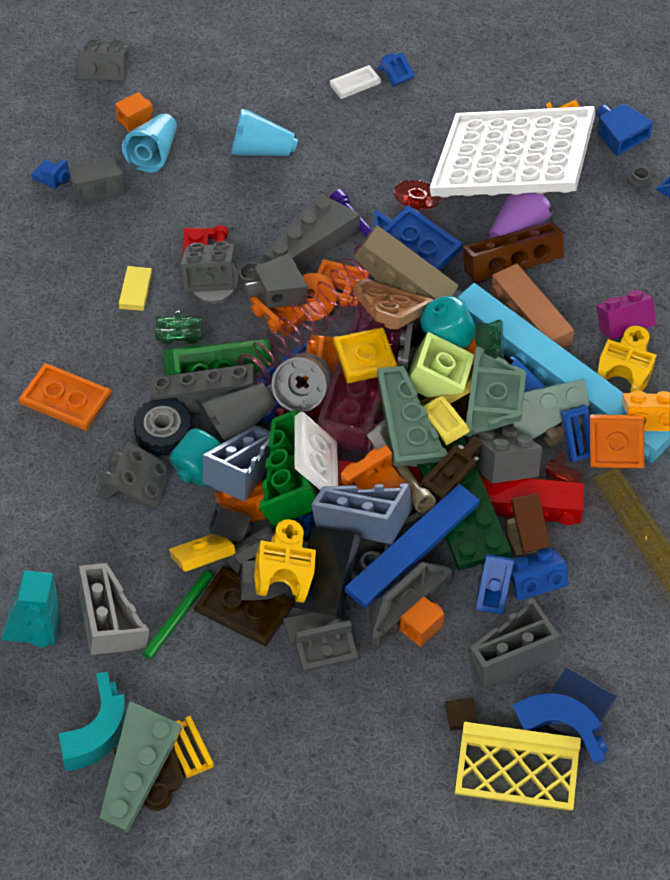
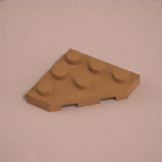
(389, 304)

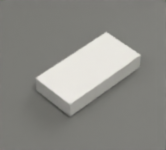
(355, 82)

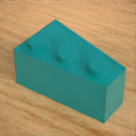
(34, 611)

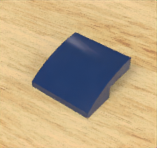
(587, 693)

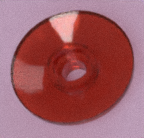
(415, 194)

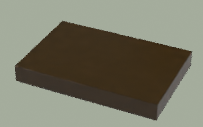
(250, 618)

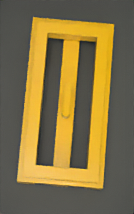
(196, 736)

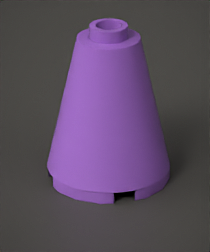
(520, 213)

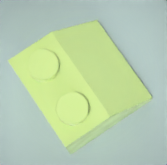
(439, 367)

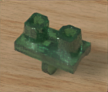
(178, 328)
(490, 338)

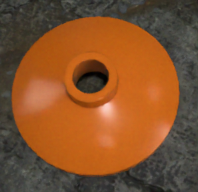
(311, 281)

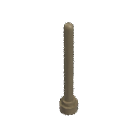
(421, 498)

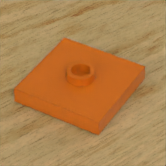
(617, 441)

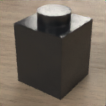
(230, 523)

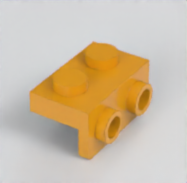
(653, 407)

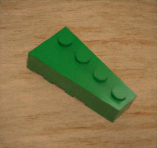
(285, 489)

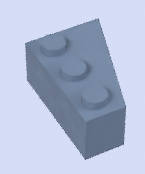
(238, 463)
(372, 513)

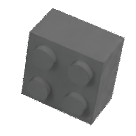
(507, 455)

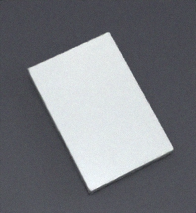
(315, 453)

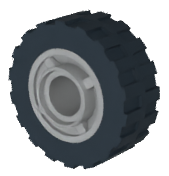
(157, 414)

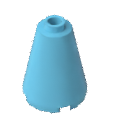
(261, 137)
(150, 143)

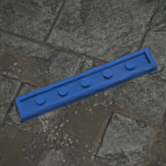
(412, 546)

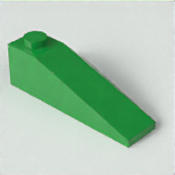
(213, 356)

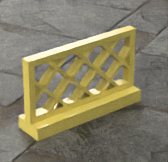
(527, 743)

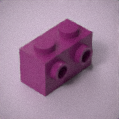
(626, 311)

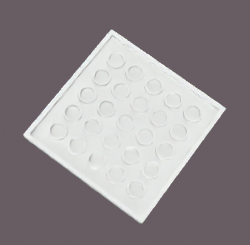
(514, 152)

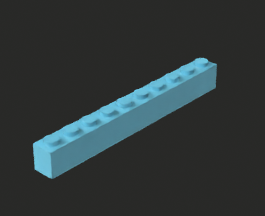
(553, 363)

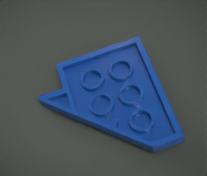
(421, 236)

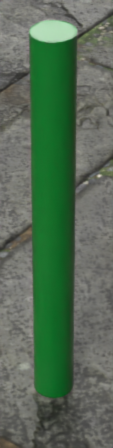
(177, 615)

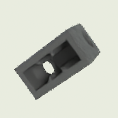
(277, 283)

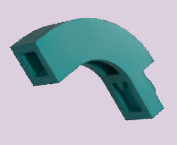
(98, 738)

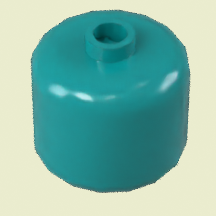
(449, 320)
(188, 455)

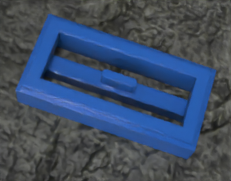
(569, 439)

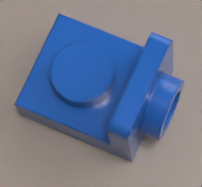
(396, 68)
(51, 173)

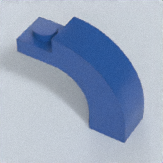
(551, 708)

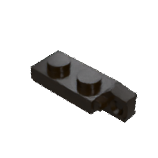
(452, 469)

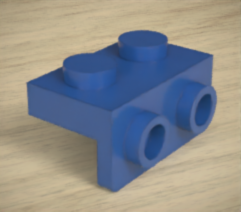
(538, 573)

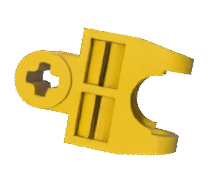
(628, 358)
(285, 561)

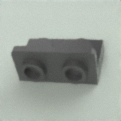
(247, 550)

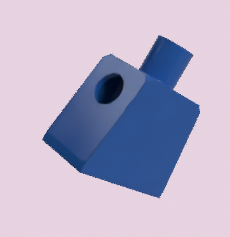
(622, 127)

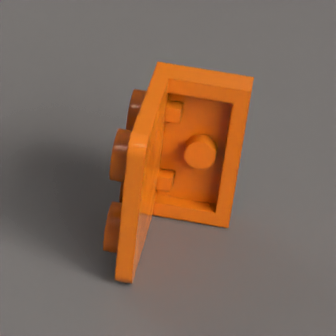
(372, 470)

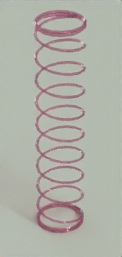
(263, 368)

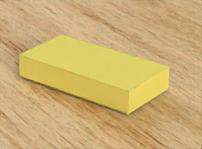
(135, 288)
(445, 420)

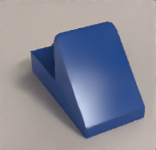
(494, 584)

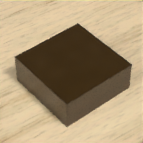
(459, 712)

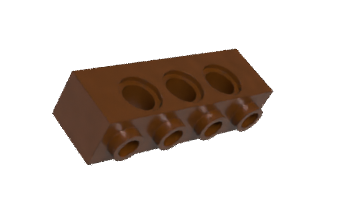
(523, 247)

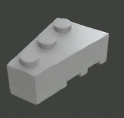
(106, 612)

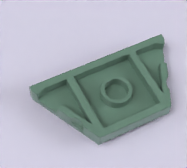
(494, 394)

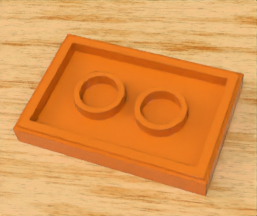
(65, 396)

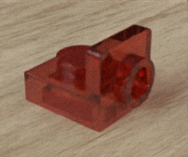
(558, 472)

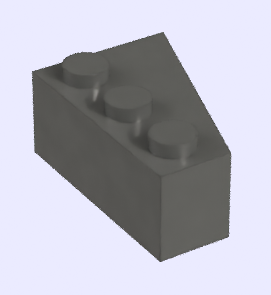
(515, 647)

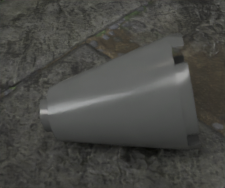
(239, 410)

